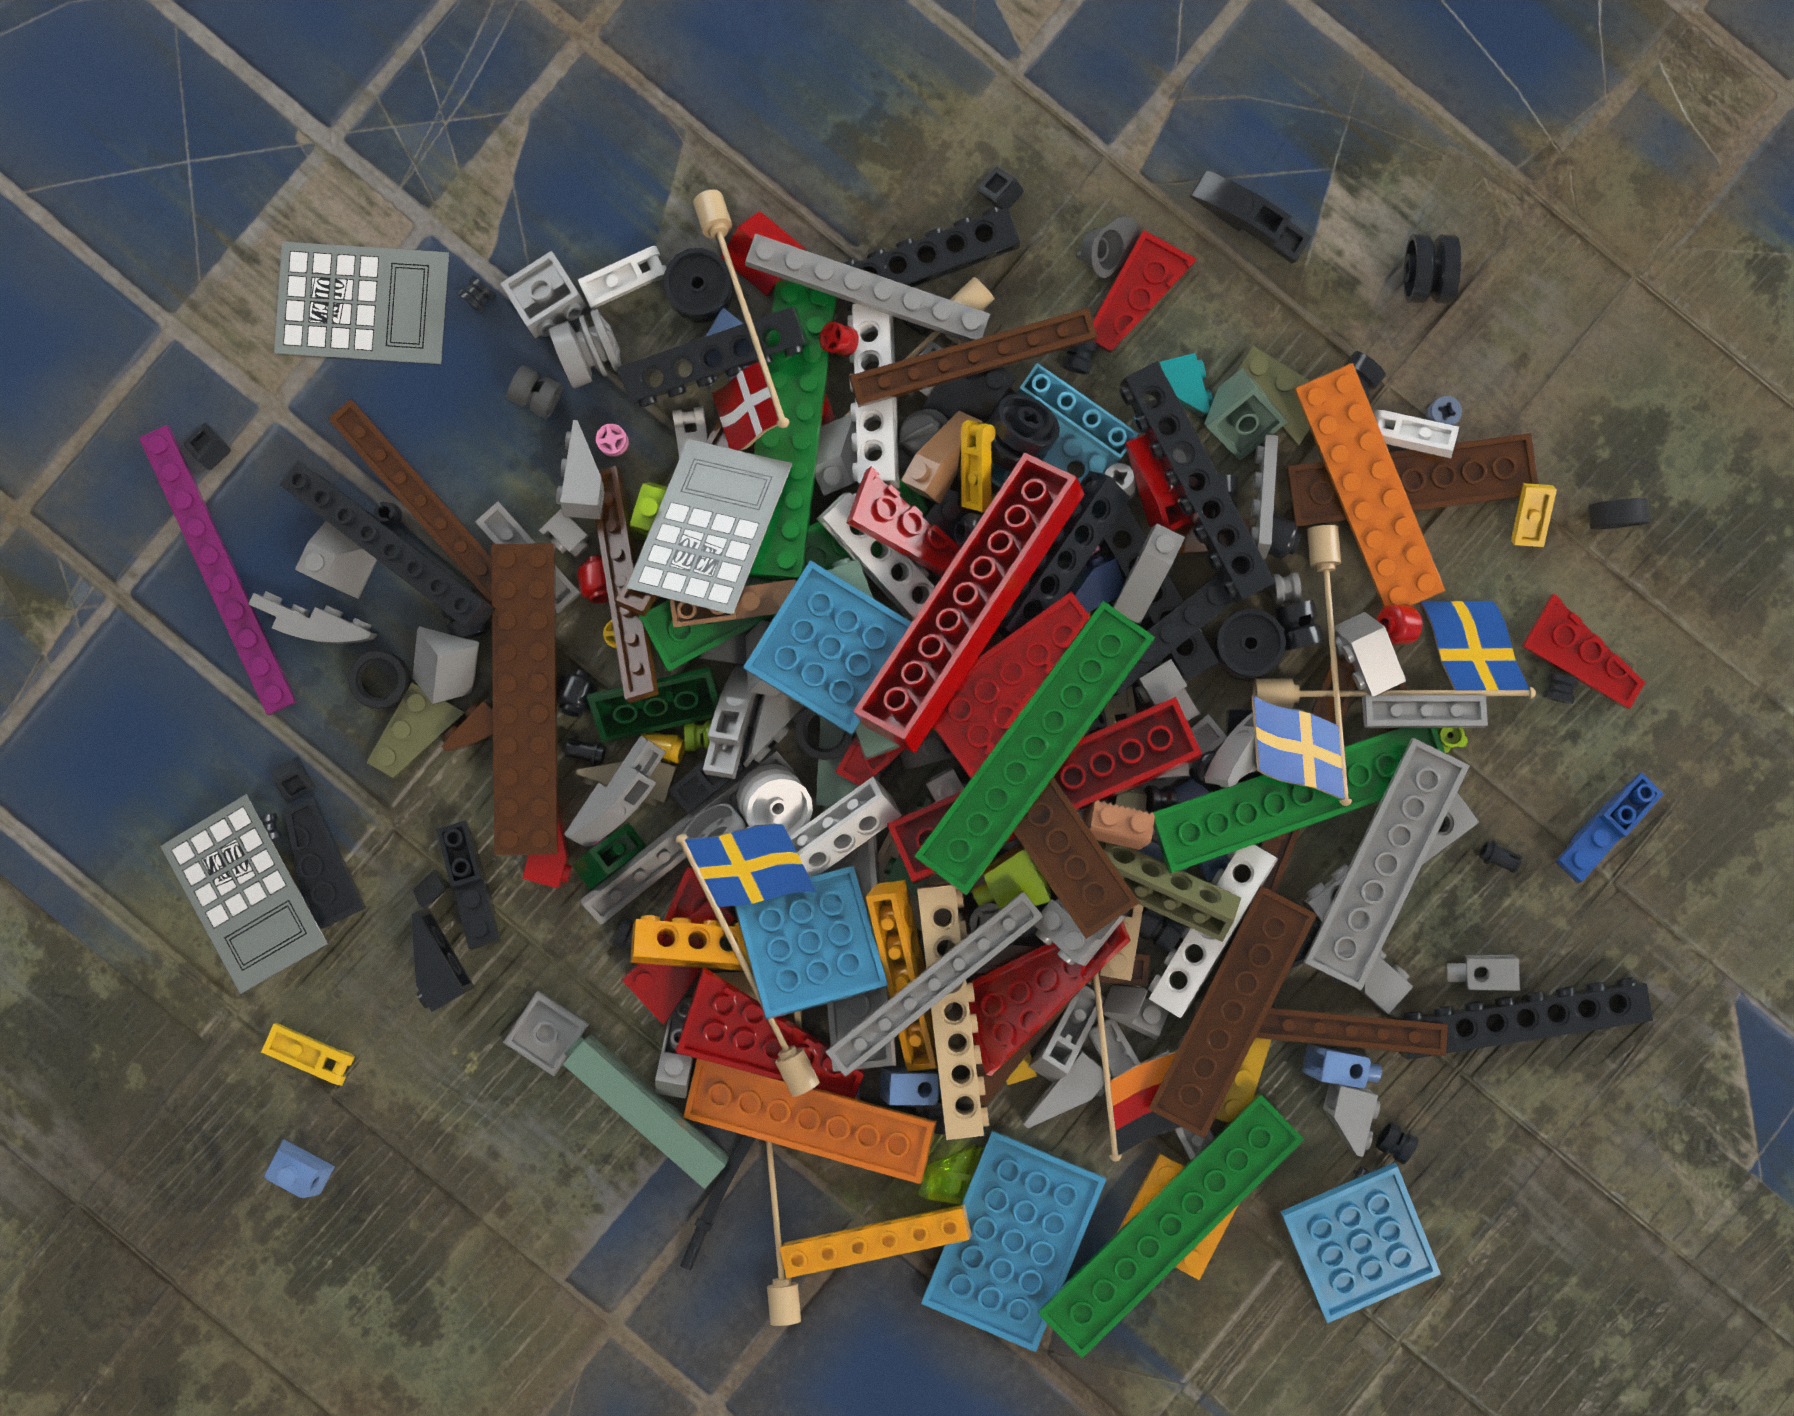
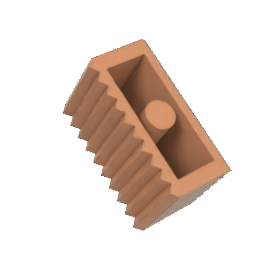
(1119, 824)

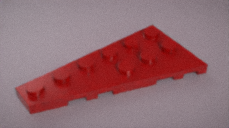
(1005, 682)
(1026, 993)

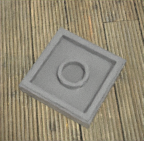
(545, 1033)

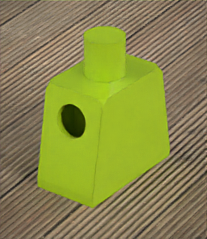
(646, 509)
(1009, 877)

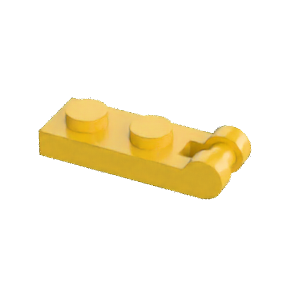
(976, 465)
(307, 1053)

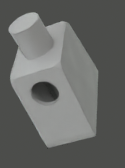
(1501, 972)

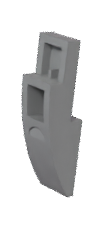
(322, 626)
(730, 725)
(1235, 756)
(613, 804)

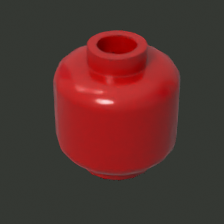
(592, 580)
(1401, 623)

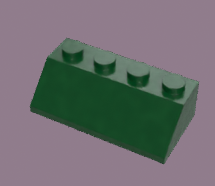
(680, 701)

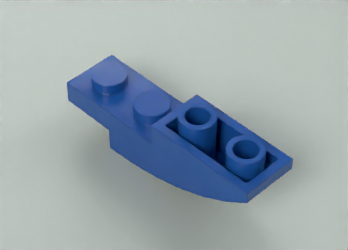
(1608, 826)

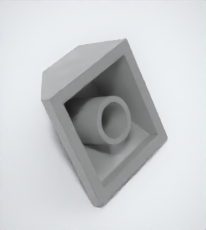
(836, 455)
(336, 561)

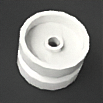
(774, 797)

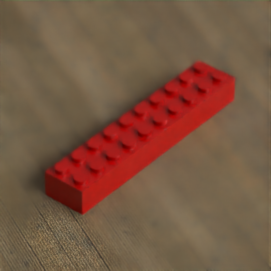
(969, 602)
(1095, 770)

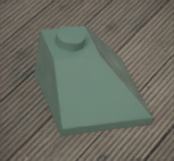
(1243, 414)

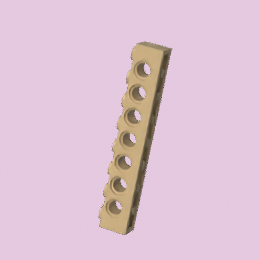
(957, 1122)

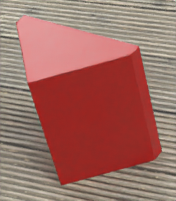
(741, 243)

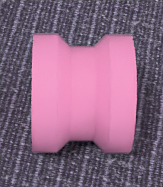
(611, 434)

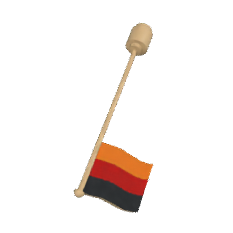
(1131, 1095)

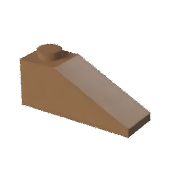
(938, 461)

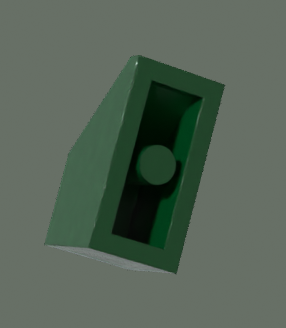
(608, 856)

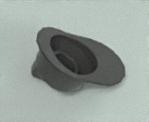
(1109, 246)
(915, 432)

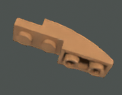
(753, 602)

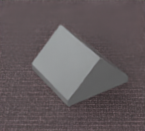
(444, 665)

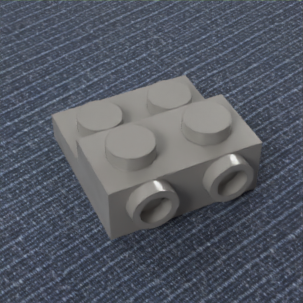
(544, 295)
(1061, 930)

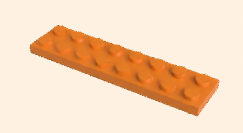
(1369, 487)
(811, 1122)

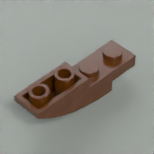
(474, 730)

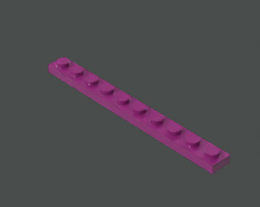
(218, 570)

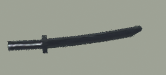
(704, 1223)

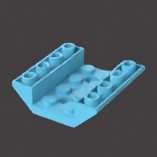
(1086, 429)

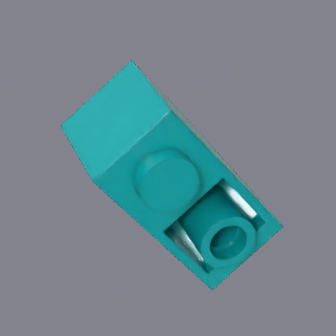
(1186, 379)

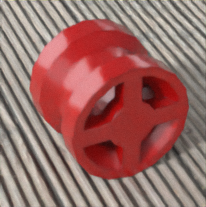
(839, 339)

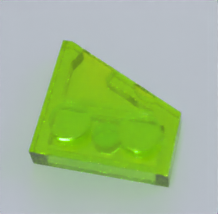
(951, 1176)

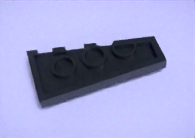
(320, 866)

